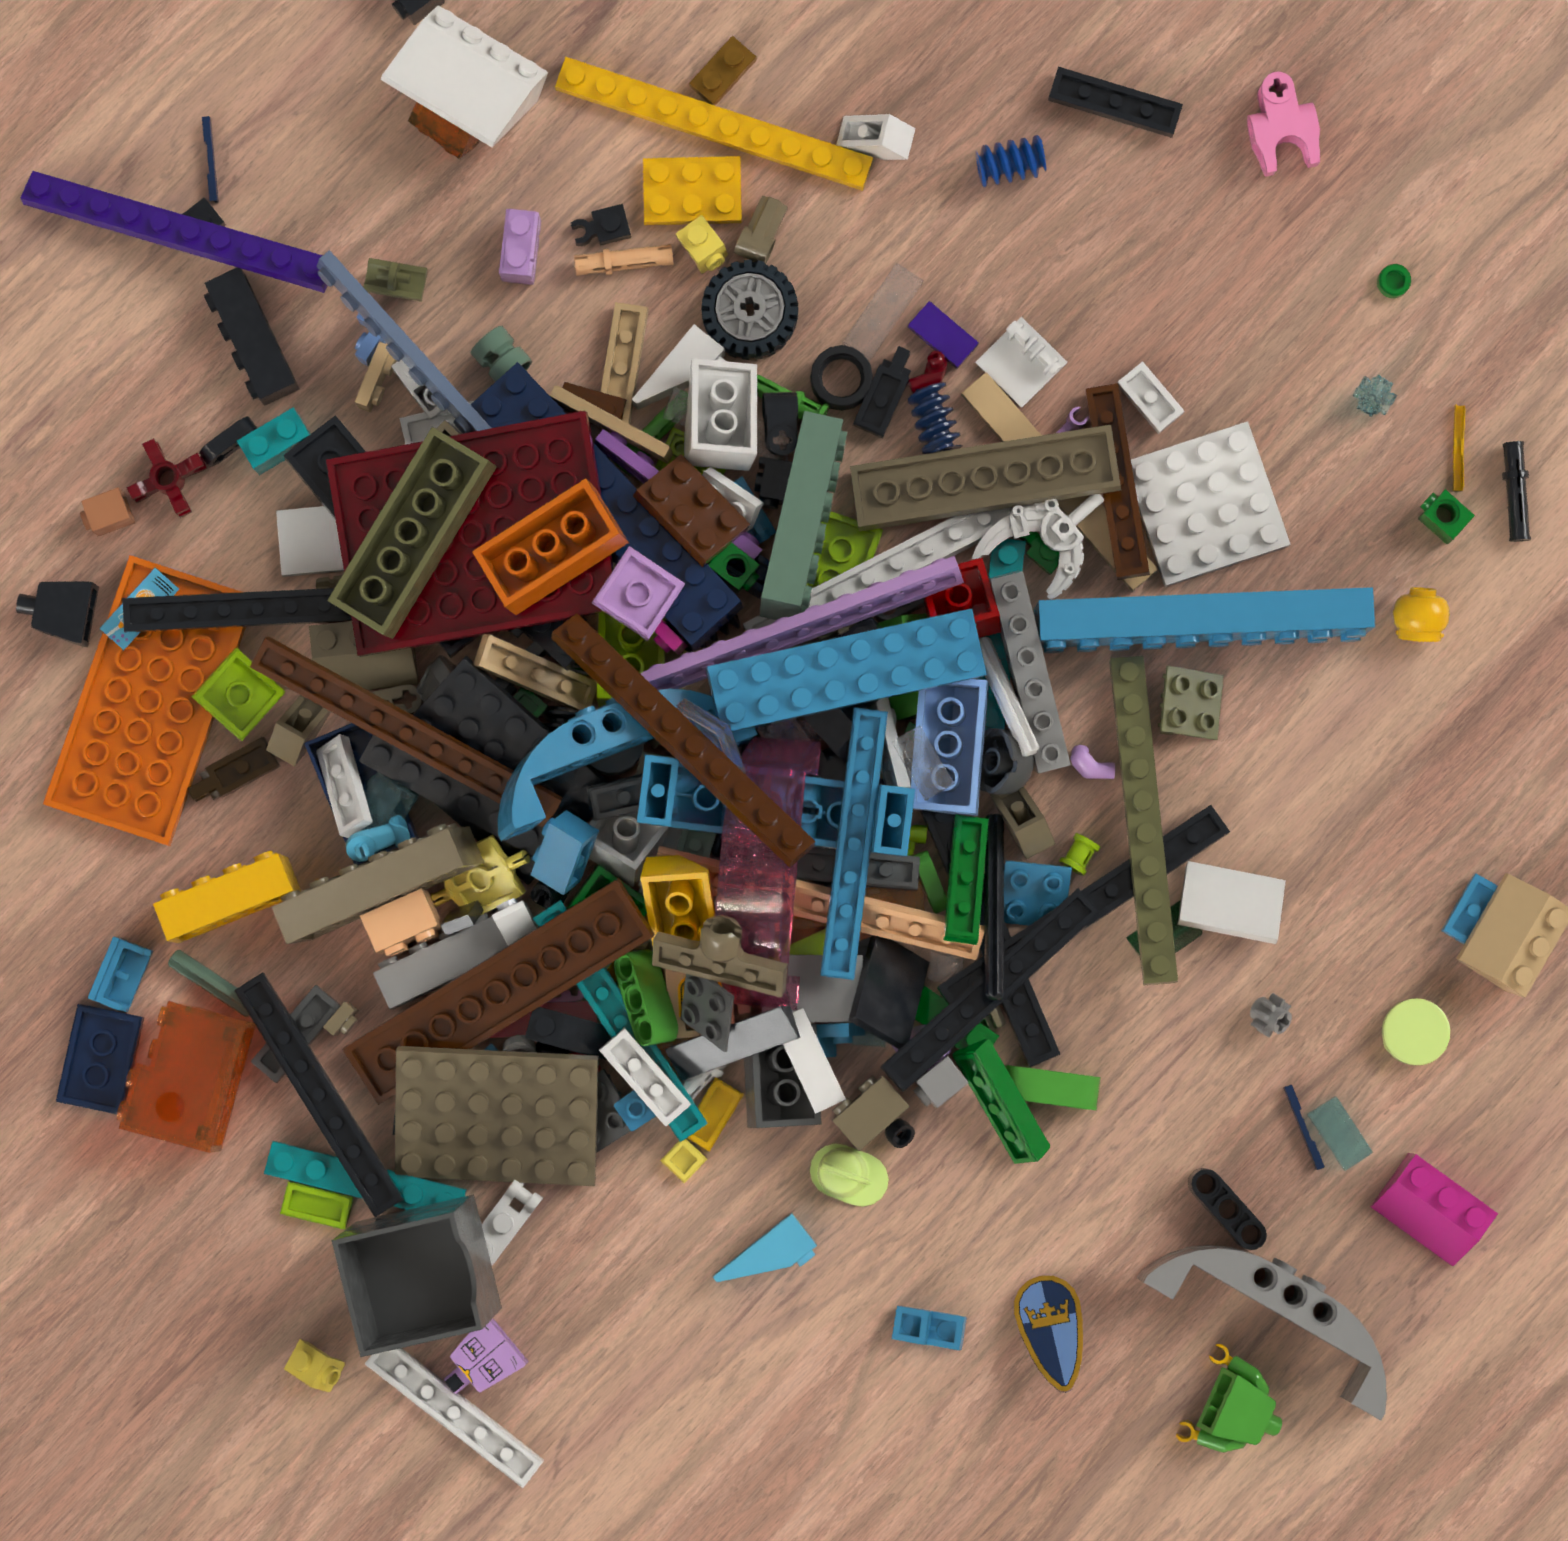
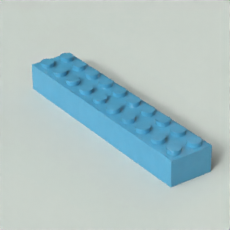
(1205, 618)

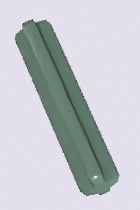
(207, 980)

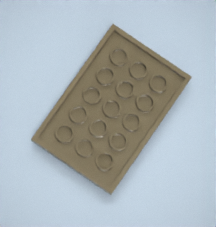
(496, 1115)

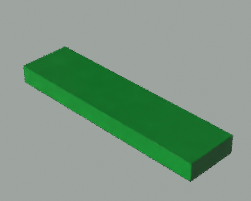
(966, 879)

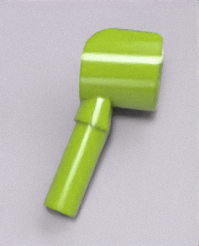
(918, 834)

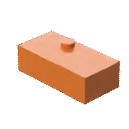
(550, 547)

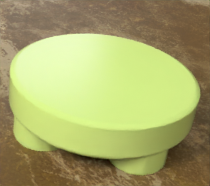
(1415, 1031)

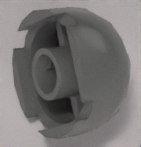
(1003, 764)

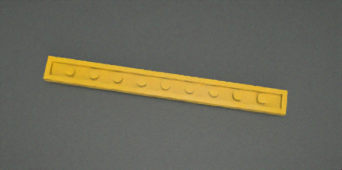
(714, 123)

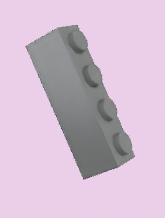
(439, 963)

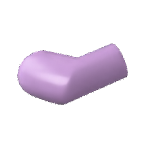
(1088, 767)

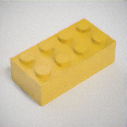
(226, 898)

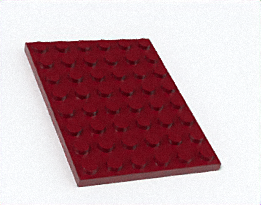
(533, 467)

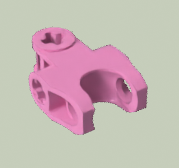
(1282, 122)

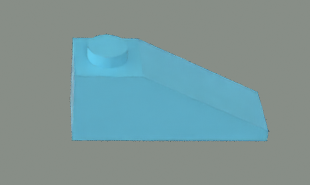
(775, 1250)

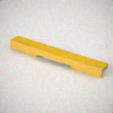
(1458, 447)

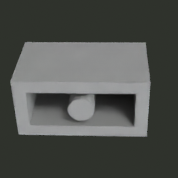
(939, 1083)

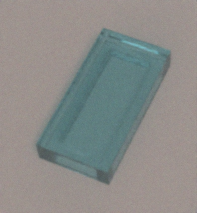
(1340, 1133)

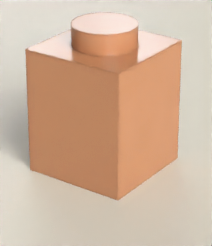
(107, 512)

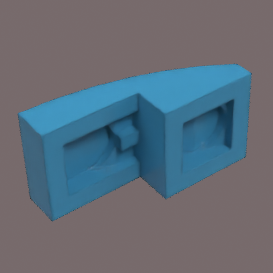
(929, 1327)

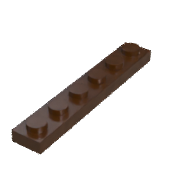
(1121, 505)

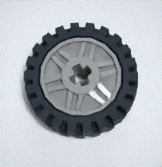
(755, 285)

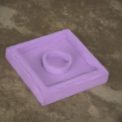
(638, 593)

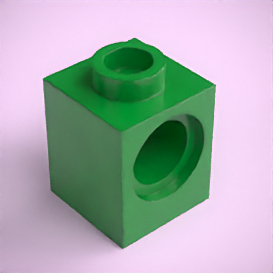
(1459, 516)
(730, 554)

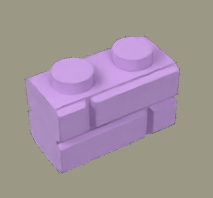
(520, 246)

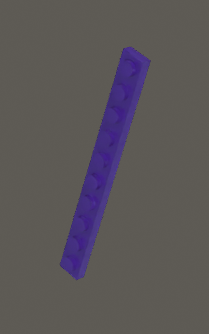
(173, 230)

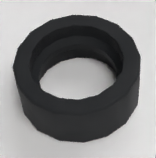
(827, 357)

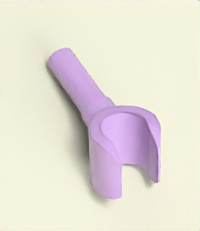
(1071, 424)

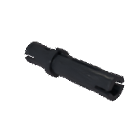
(1515, 478)

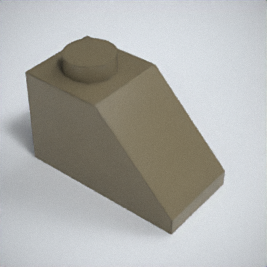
(295, 727)
(1024, 822)

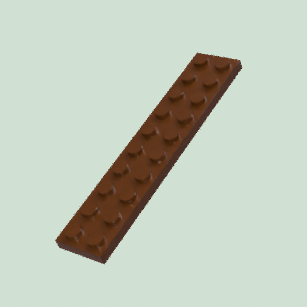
(505, 985)

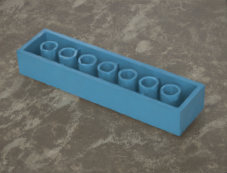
(846, 670)

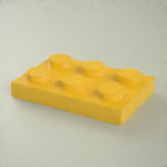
(689, 187)

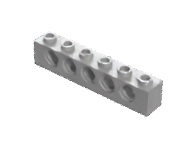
(1029, 669)

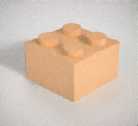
(402, 922)

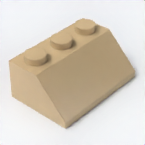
(1515, 935)

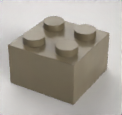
(869, 1112)

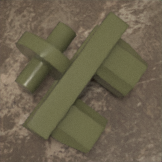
(395, 279)

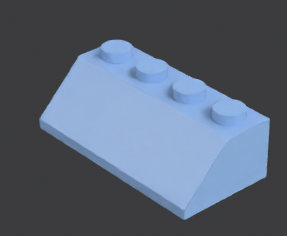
(955, 725)

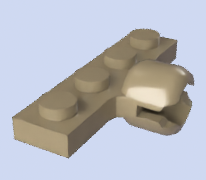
(720, 958)

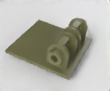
(1191, 703)

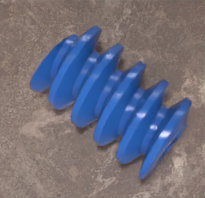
(1010, 160)

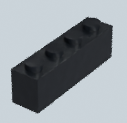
(251, 335)

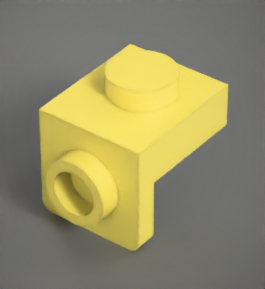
(703, 244)
(314, 1366)

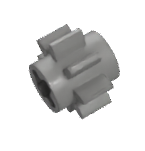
(1270, 1015)

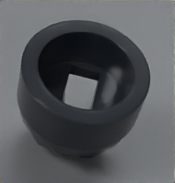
(904, 1137)

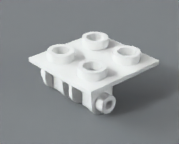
(1021, 362)

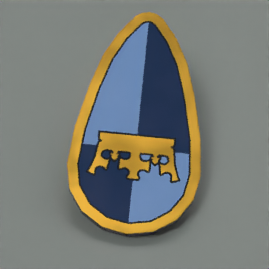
(1051, 1329)

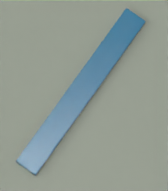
(853, 843)

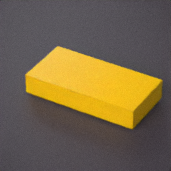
(717, 1109)

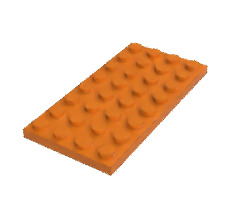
(136, 722)

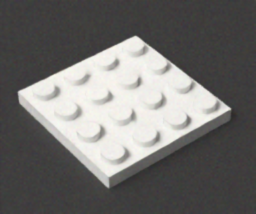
(1207, 504)

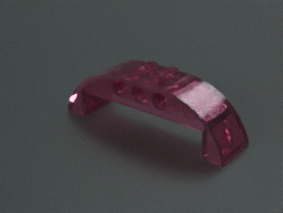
(752, 879)

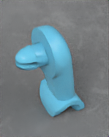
(372, 840)

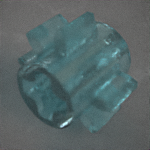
(1374, 395)

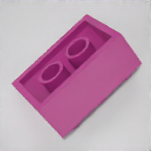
(1433, 1209)

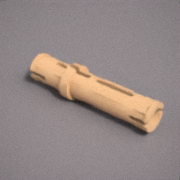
(612, 261)

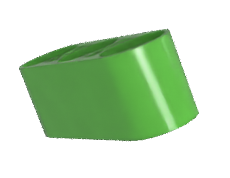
(646, 998)
(1056, 1087)

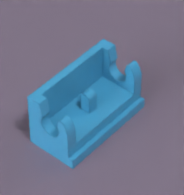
(120, 974)

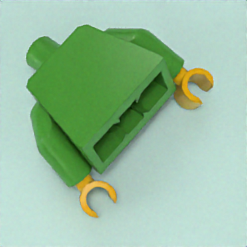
(1236, 1408)

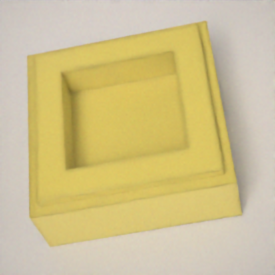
(683, 1160)

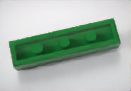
(1002, 1102)

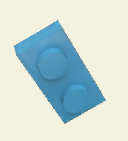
(1469, 908)

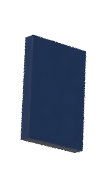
(99, 1058)

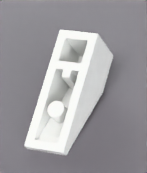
(676, 367)

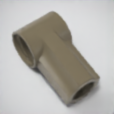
(758, 238)

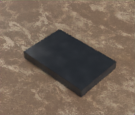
(889, 991)

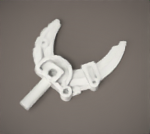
(1055, 530)

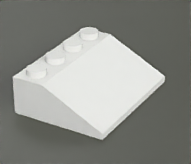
(465, 76)

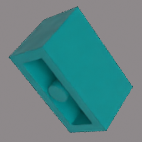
(272, 440)

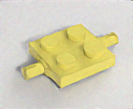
(488, 883)

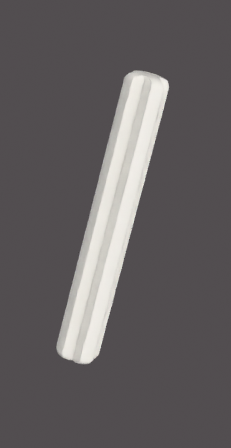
(1007, 699)

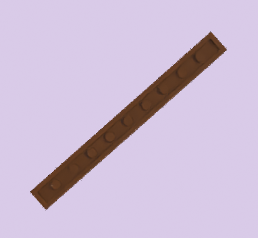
(390, 723)
(683, 740)

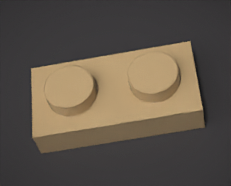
(371, 390)

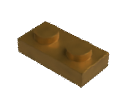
(723, 71)

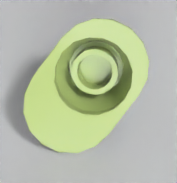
(849, 1175)

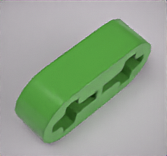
(931, 883)

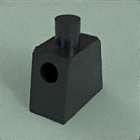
(62, 609)

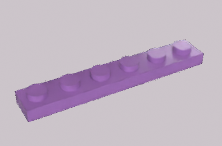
(642, 468)

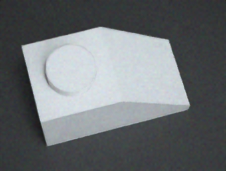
(876, 136)

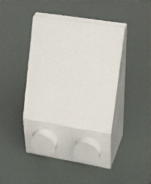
(721, 415)

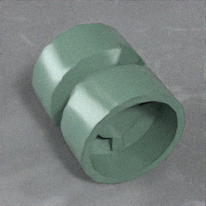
(498, 353)

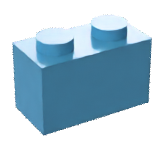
(563, 852)

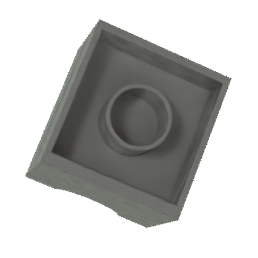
(417, 1275)

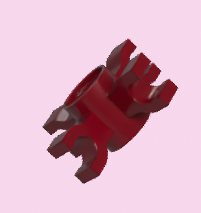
(182, 470)

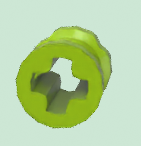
(1079, 854)

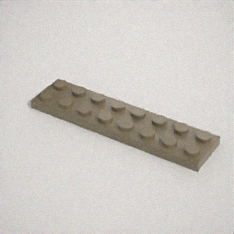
(985, 478)

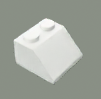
(625, 845)

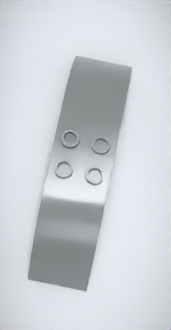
(1334, 1325)

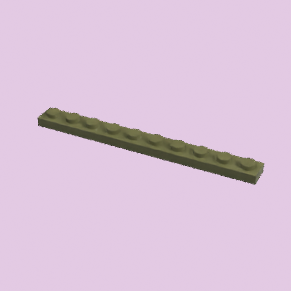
(1143, 821)

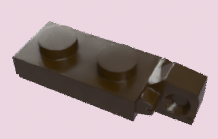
(235, 771)

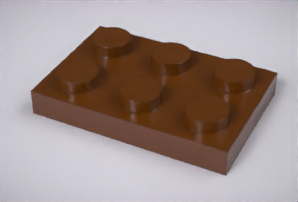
(691, 510)

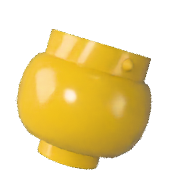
(1421, 615)

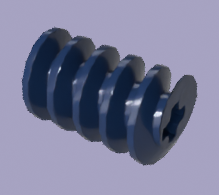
(933, 419)

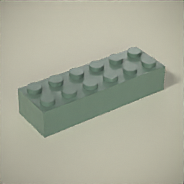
(801, 518)

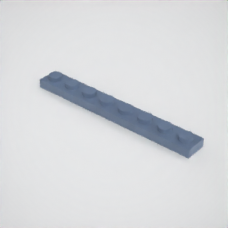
(399, 344)

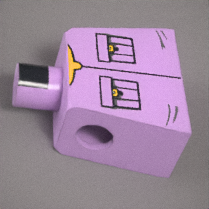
(484, 1359)

